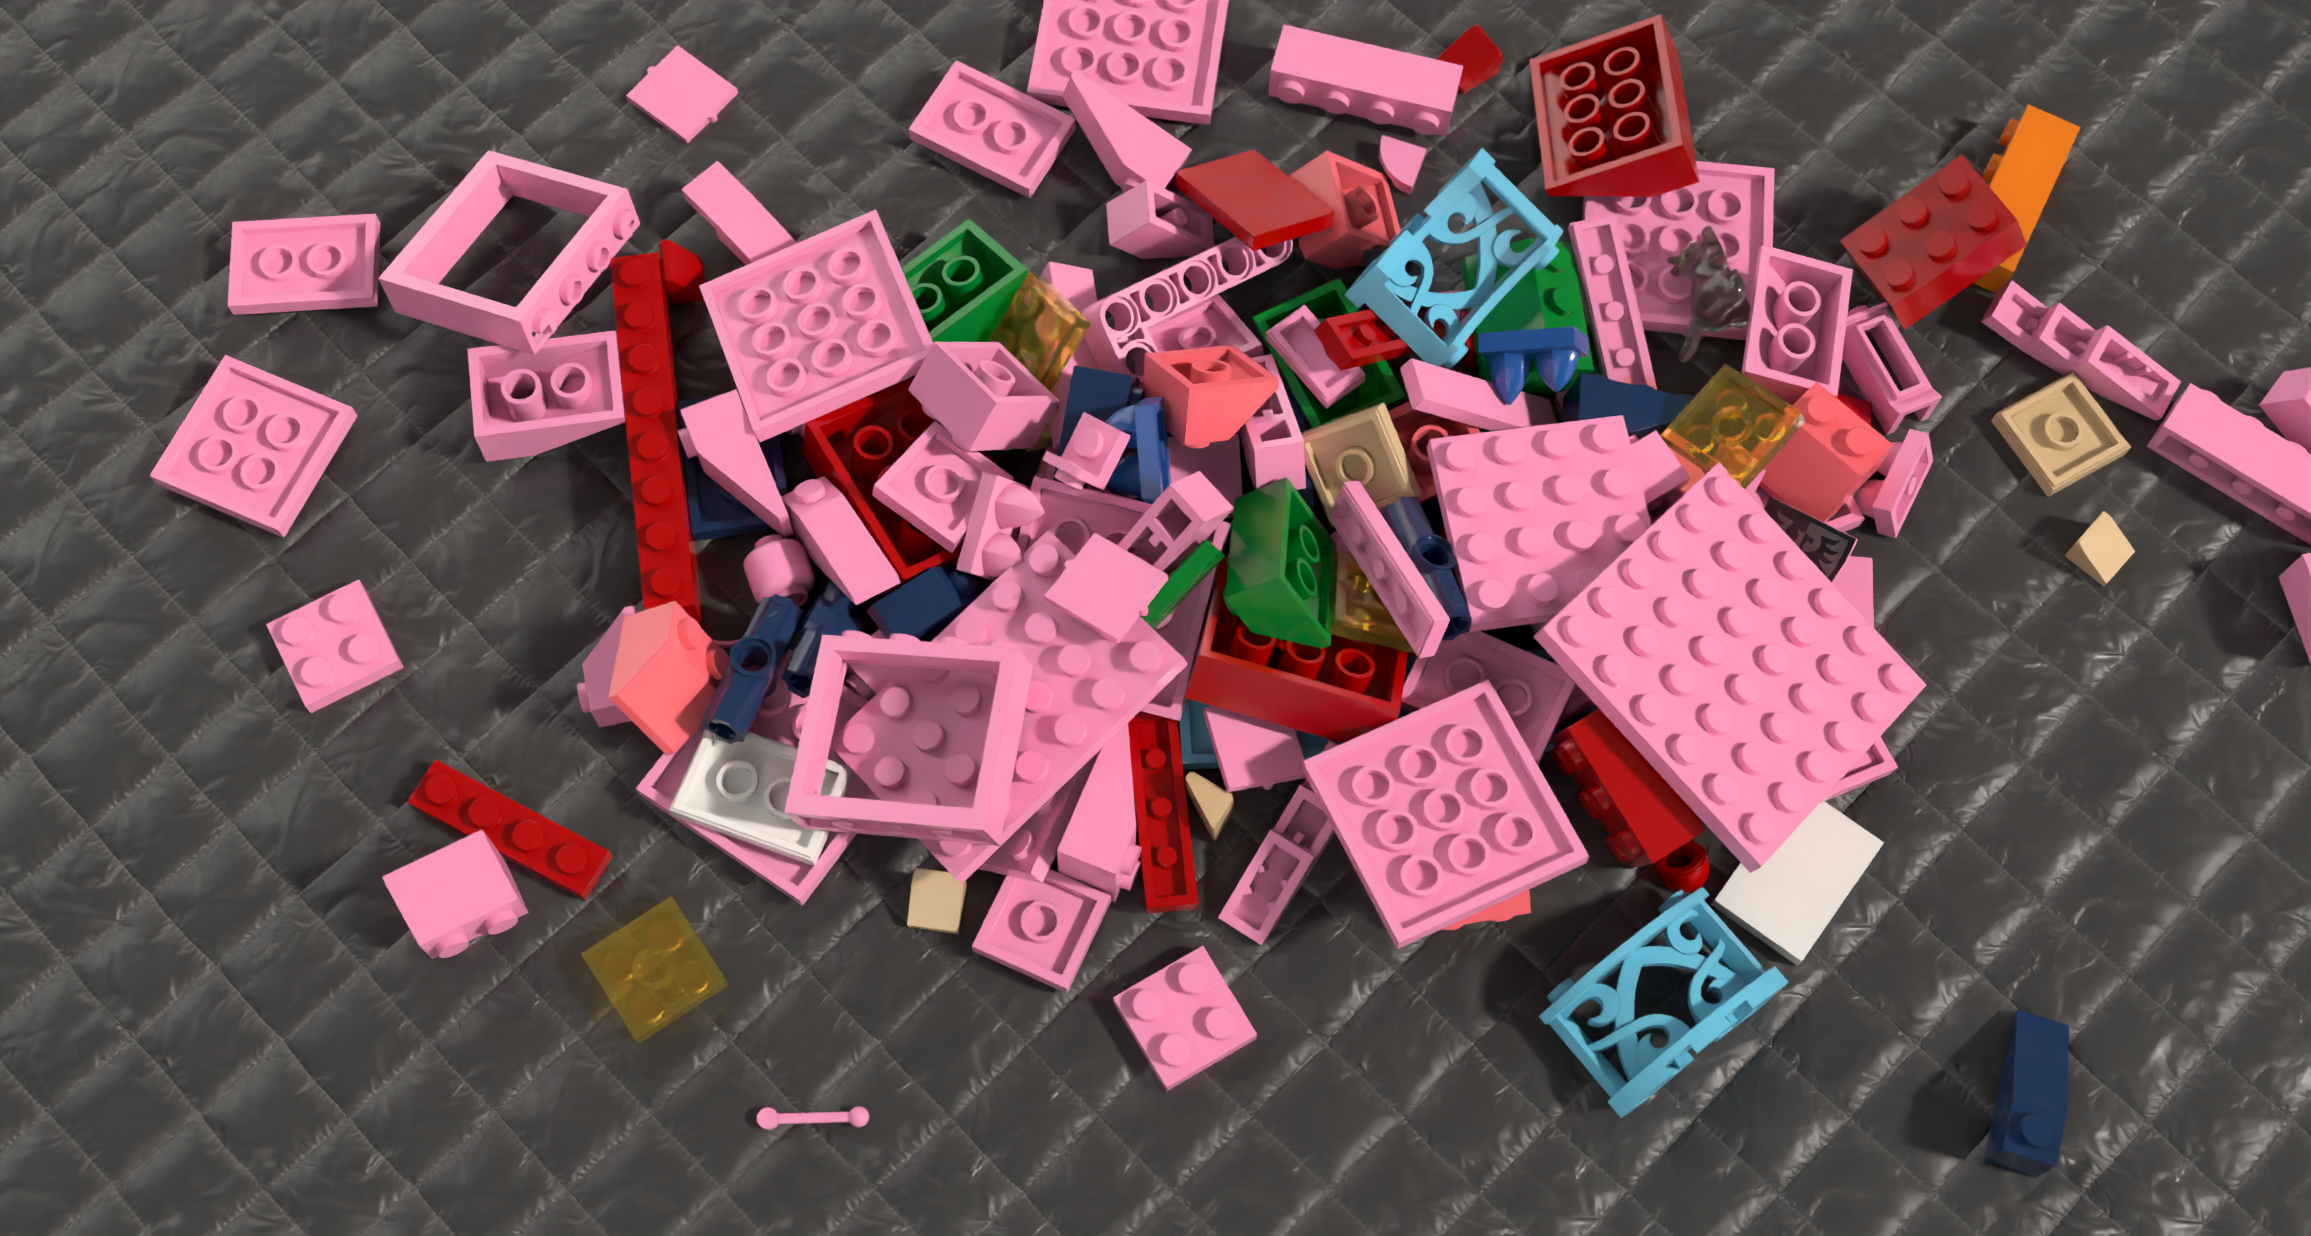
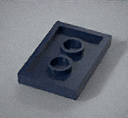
(711, 507)

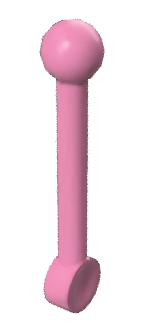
(769, 1118)

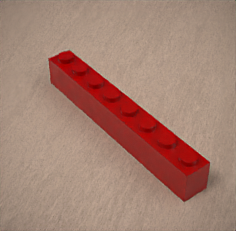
(654, 444)

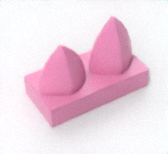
(1905, 471)
(993, 526)

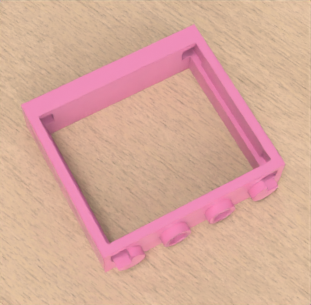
(415, 273)
(973, 825)

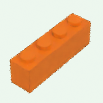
(2026, 175)

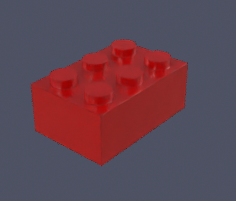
(1934, 242)
(1623, 791)

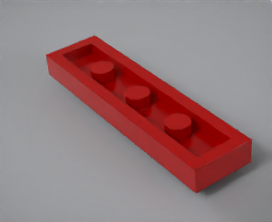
(1364, 338)
(1162, 814)
(512, 828)

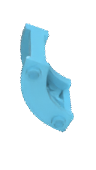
(1387, 283)
(1739, 982)

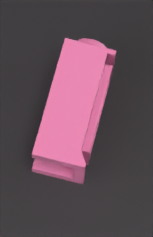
(1873, 378)

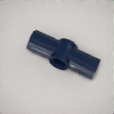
(1432, 558)
(827, 616)
(744, 691)

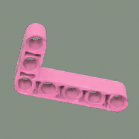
(1169, 298)

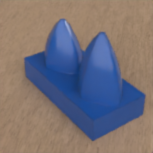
(1512, 352)
(1148, 472)

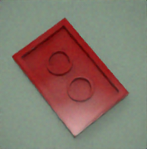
(1254, 199)

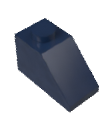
(926, 603)

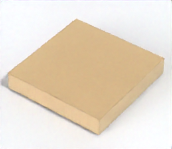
(2060, 434)
(1361, 449)

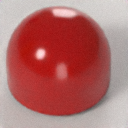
(1688, 877)

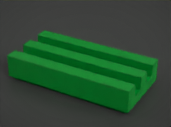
(1183, 582)

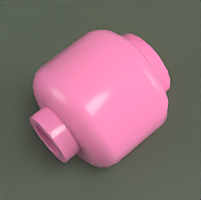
(780, 569)

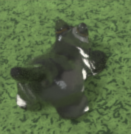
(1716, 293)

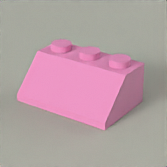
(1796, 323)

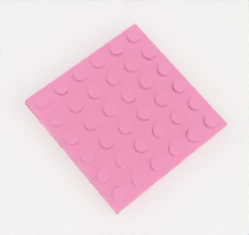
(1732, 665)

